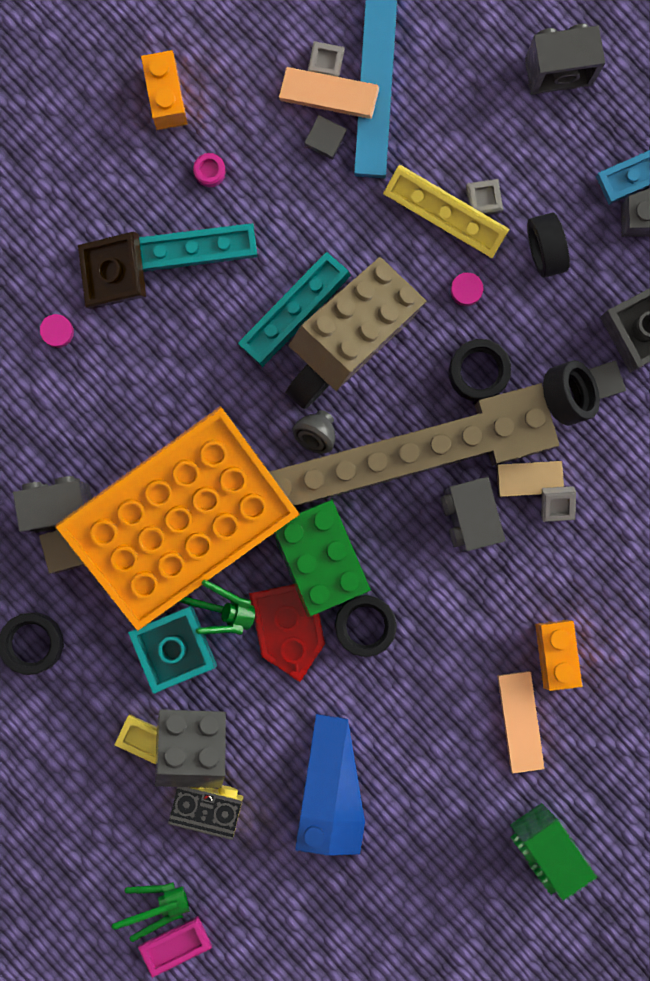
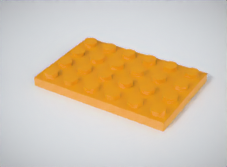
(177, 518)

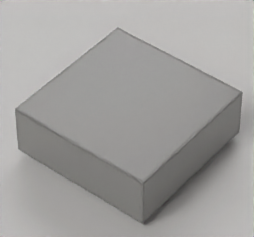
(326, 59)
(485, 196)
(558, 504)

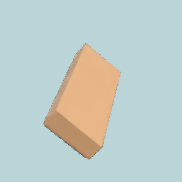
(329, 92)
(520, 722)

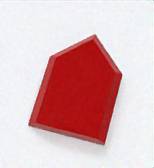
(285, 631)

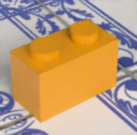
(164, 90)
(558, 655)

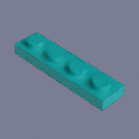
(198, 247)
(294, 309)

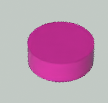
(209, 170)
(466, 289)
(56, 330)

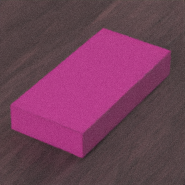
(175, 946)

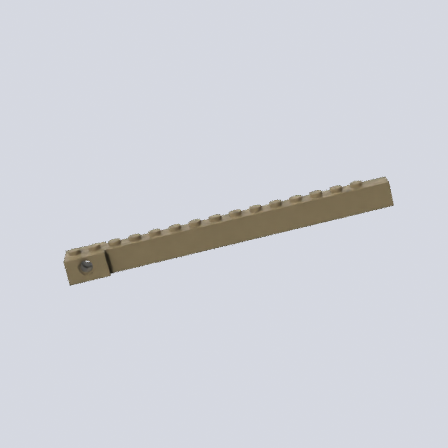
(504, 427)

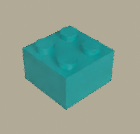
(172, 649)

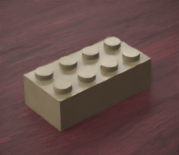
(357, 323)

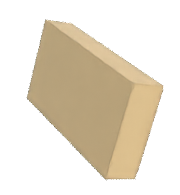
(528, 478)

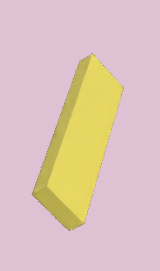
(445, 211)

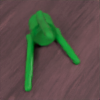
(237, 614)
(172, 906)

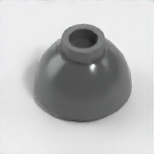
(315, 432)

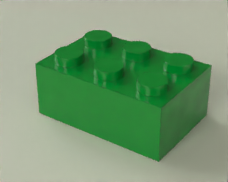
(321, 559)
(551, 852)

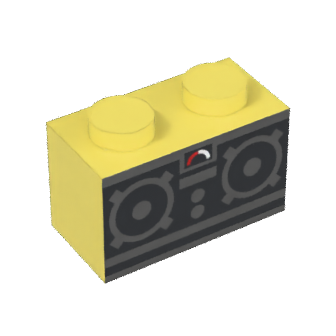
(207, 810)

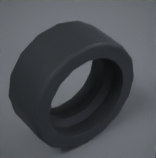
(548, 245)
(488, 347)
(306, 387)
(559, 397)
(389, 622)
(22, 667)

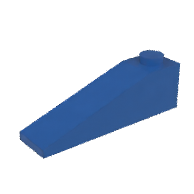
(331, 802)

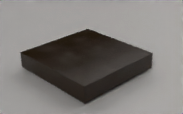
(112, 270)

